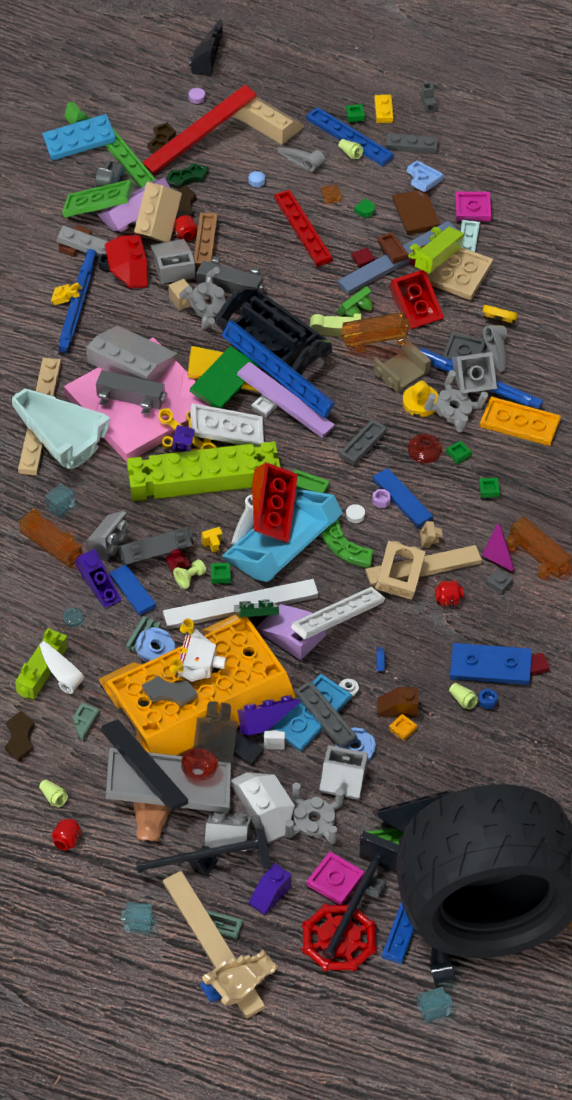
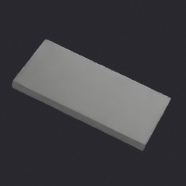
(126, 784)

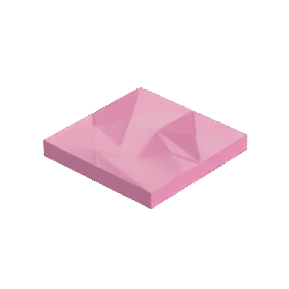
(128, 429)

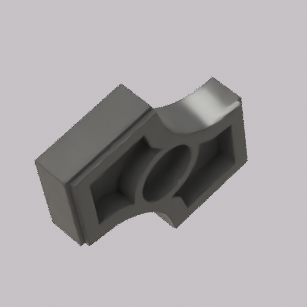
(160, 690)

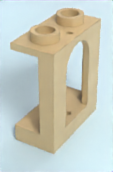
(394, 586)

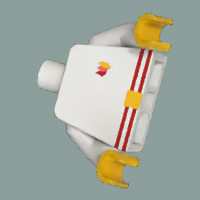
(197, 655)

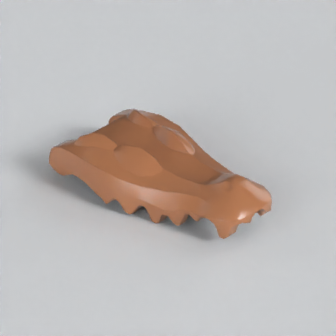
(150, 820)

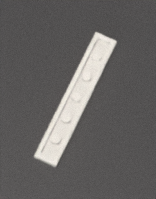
(337, 613)

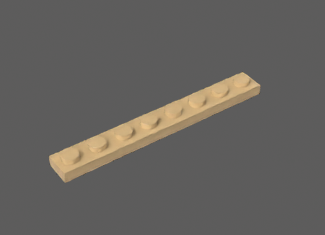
(32, 446)

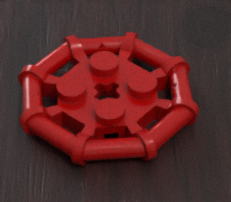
(345, 948)

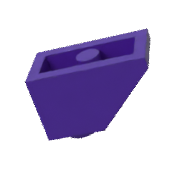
(270, 889)

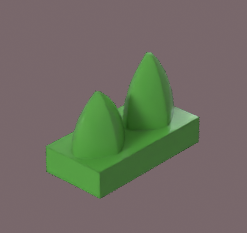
(361, 299)

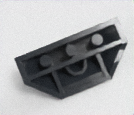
(402, 813)

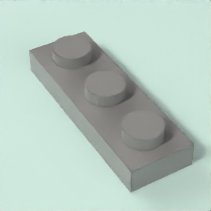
(81, 241)

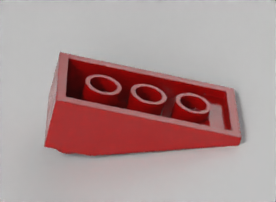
(273, 501)

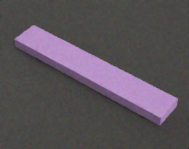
(285, 399)

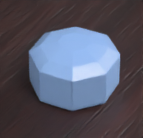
(256, 179)

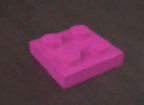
(473, 206)
(335, 878)

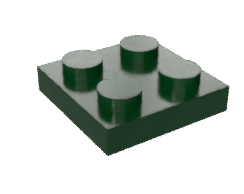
(262, 608)

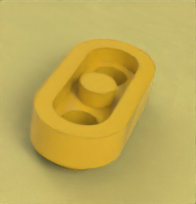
(492, 312)

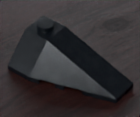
(206, 52)

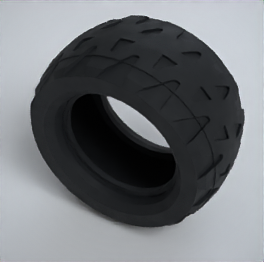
(487, 871)

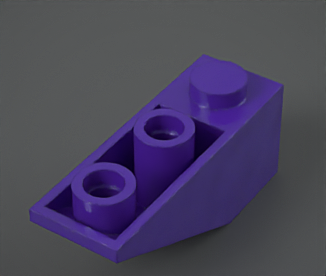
(97, 578)
(262, 717)

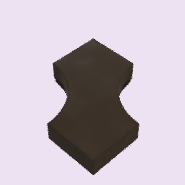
(163, 135)
(187, 199)
(19, 743)

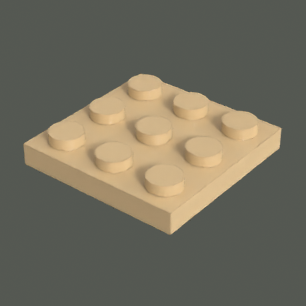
(461, 273)

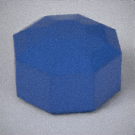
(487, 698)

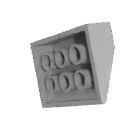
(129, 354)

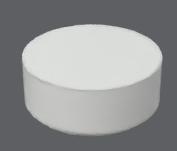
(355, 513)

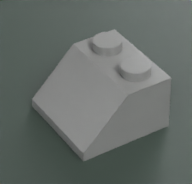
(475, 372)

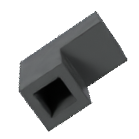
(427, 97)

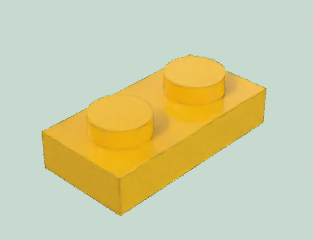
(383, 109)

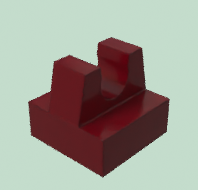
(177, 559)

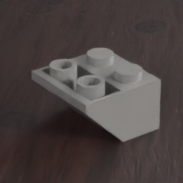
(109, 535)
(344, 770)
(226, 829)

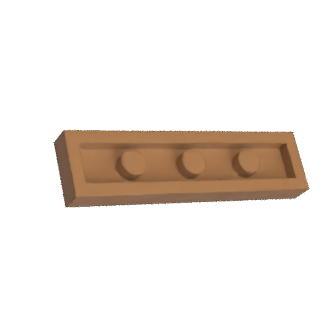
(205, 238)

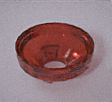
(424, 453)
(199, 759)

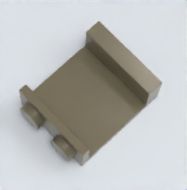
(403, 368)

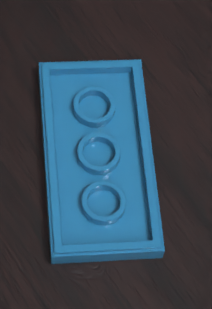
(300, 725)

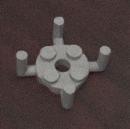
(197, 296)
(451, 396)
(316, 806)

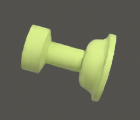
(183, 576)

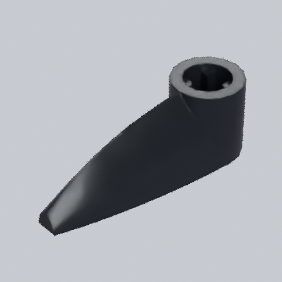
(441, 966)

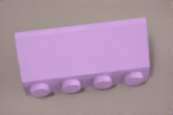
(121, 215)

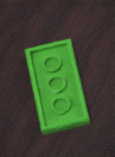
(98, 198)

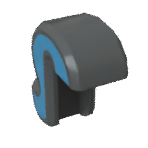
(110, 174)

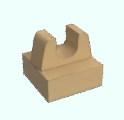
(430, 534)

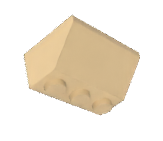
(157, 212)

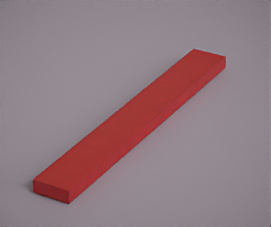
(199, 129)

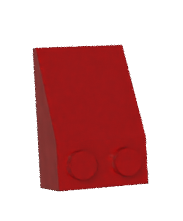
(416, 298)

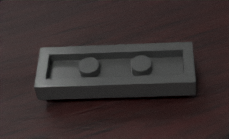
(411, 143)
(363, 442)

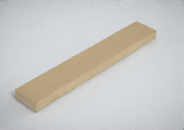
(431, 564)

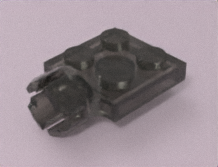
(217, 732)

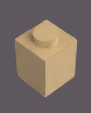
(174, 290)

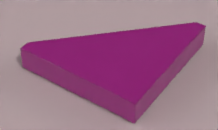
(498, 550)

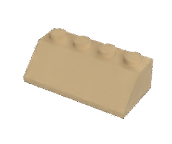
(269, 120)

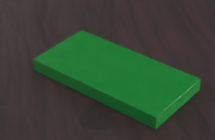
(221, 379)

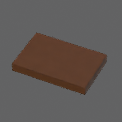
(415, 211)

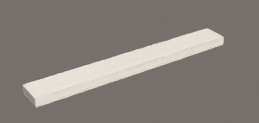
(224, 606)

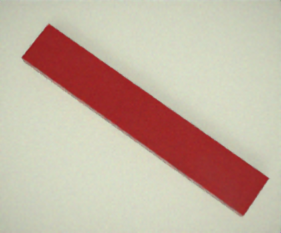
(303, 228)

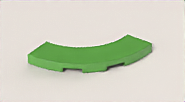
(344, 549)

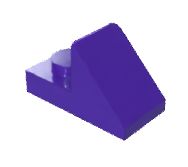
(182, 439)

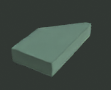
(84, 719)

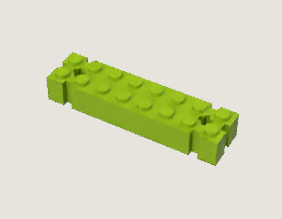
(198, 470)

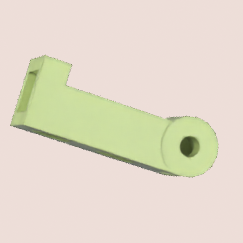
(330, 324)

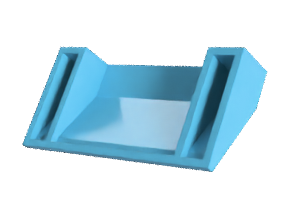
(265, 556)

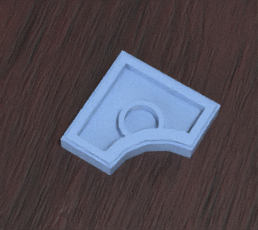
(424, 176)

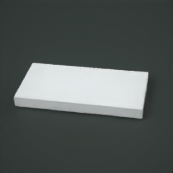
(226, 425)

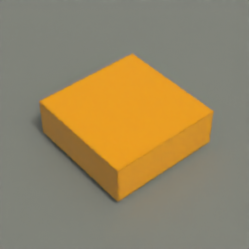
(403, 727)

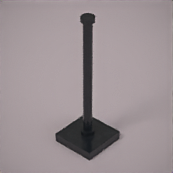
(258, 843)
(379, 853)

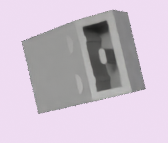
(173, 261)

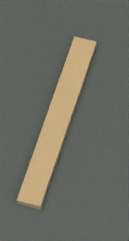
(206, 933)

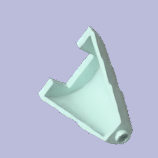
(62, 427)

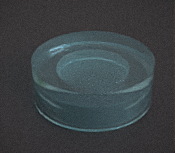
(72, 617)

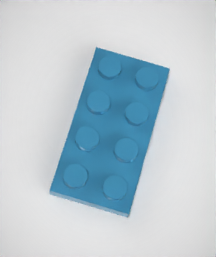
(79, 137)

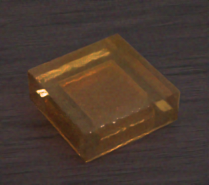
(331, 194)

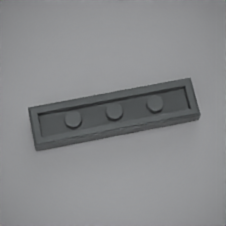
(325, 715)

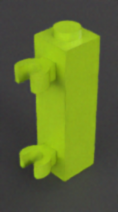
(438, 249)
(36, 671)

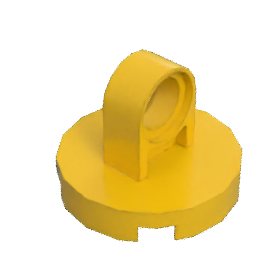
(416, 397)

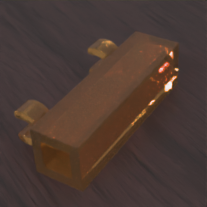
(375, 330)
(50, 538)
(540, 547)

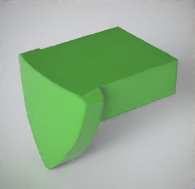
(74, 114)

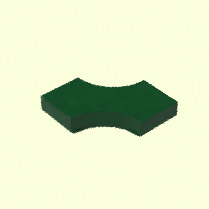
(193, 173)

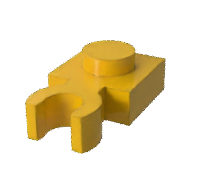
(63, 293)

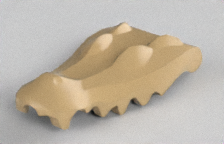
(239, 977)

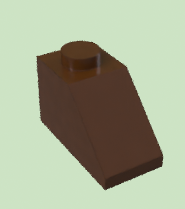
(399, 701)

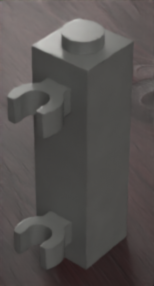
(229, 278)
(130, 390)
(155, 545)

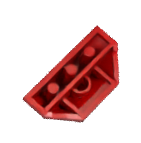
(127, 260)

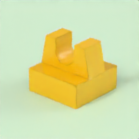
(212, 538)

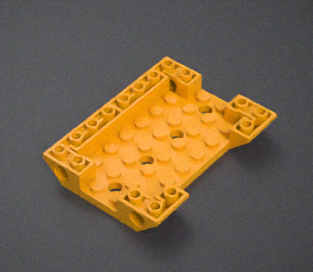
(245, 680)

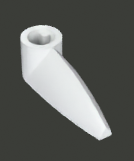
(246, 521)
(65, 672)

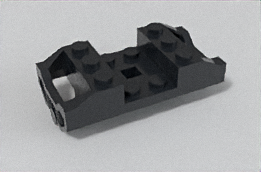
(275, 328)

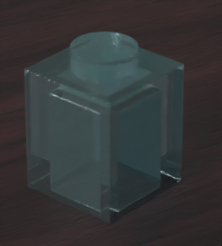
(60, 500)
(137, 917)
(434, 1004)

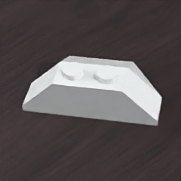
(265, 797)

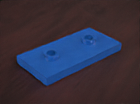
(491, 663)

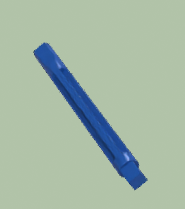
(76, 303)
(502, 389)

